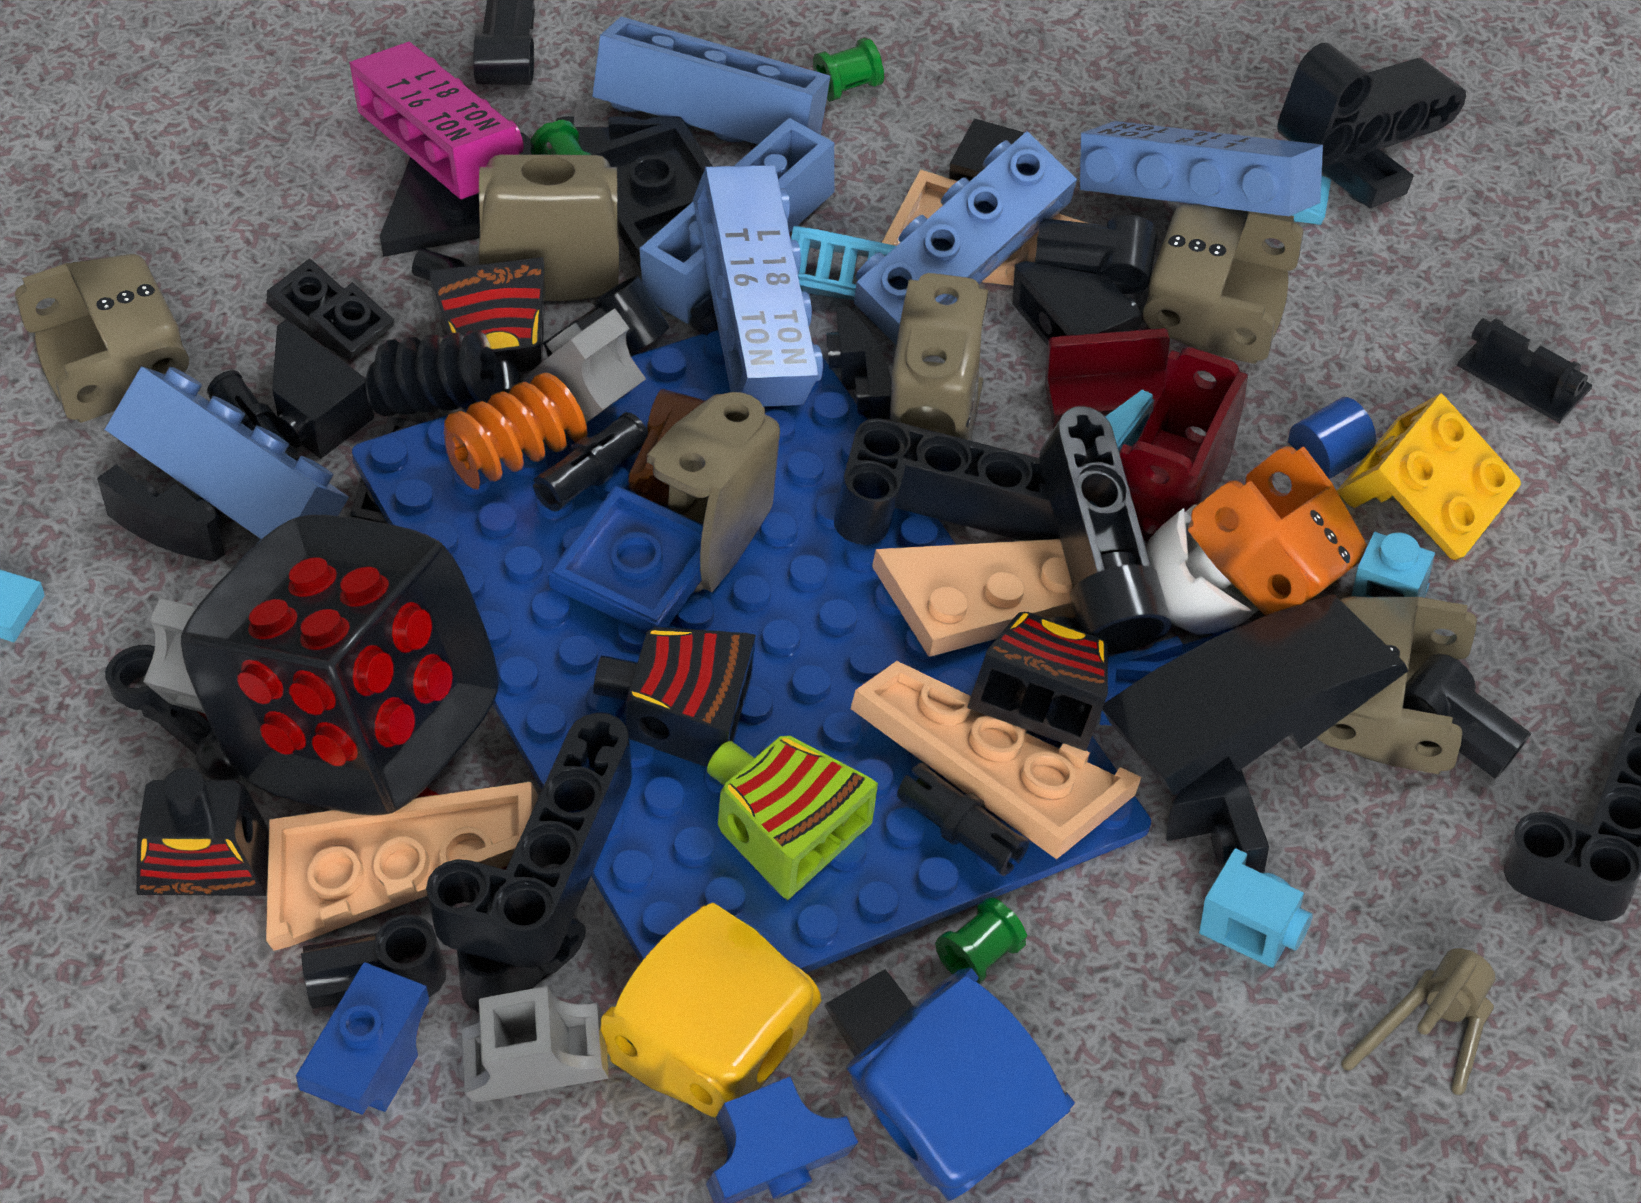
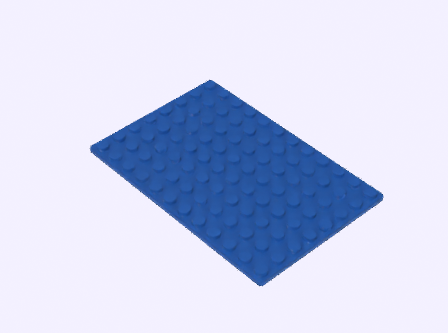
(818, 639)

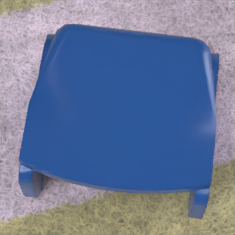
(959, 1084)

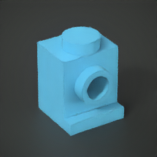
(1394, 564)
(1254, 912)

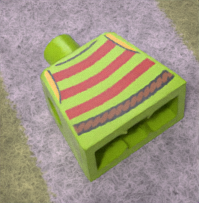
(790, 808)

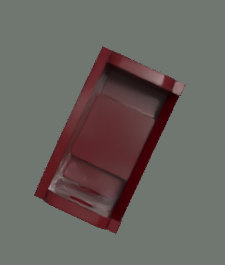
(1171, 462)

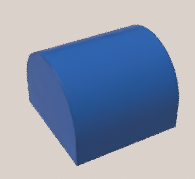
(1335, 435)

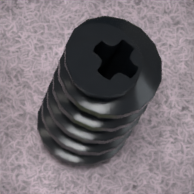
(433, 374)

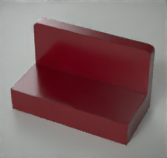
(1104, 369)

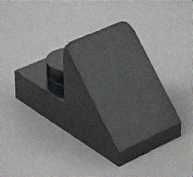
(1224, 807)

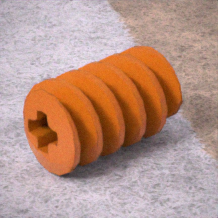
(512, 424)

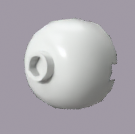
(1192, 586)

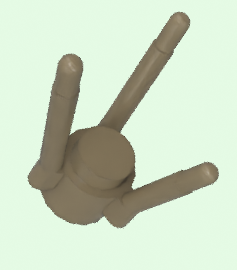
(1452, 993)

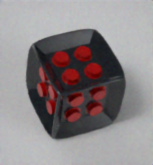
(342, 663)

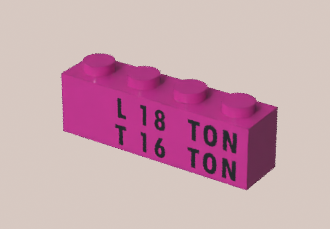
(432, 116)

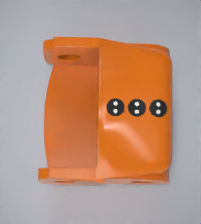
(1277, 543)

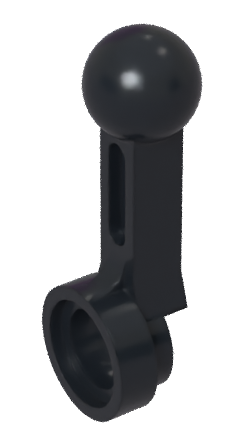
(181, 722)

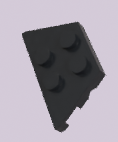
(656, 171)
(429, 213)

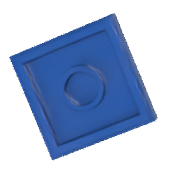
(632, 561)

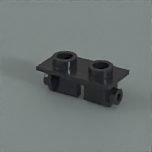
(1534, 378)

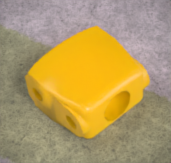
(709, 1012)

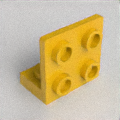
(1438, 475)

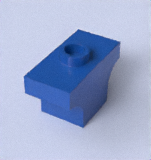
(366, 1042)
(774, 1143)

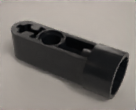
(1111, 576)

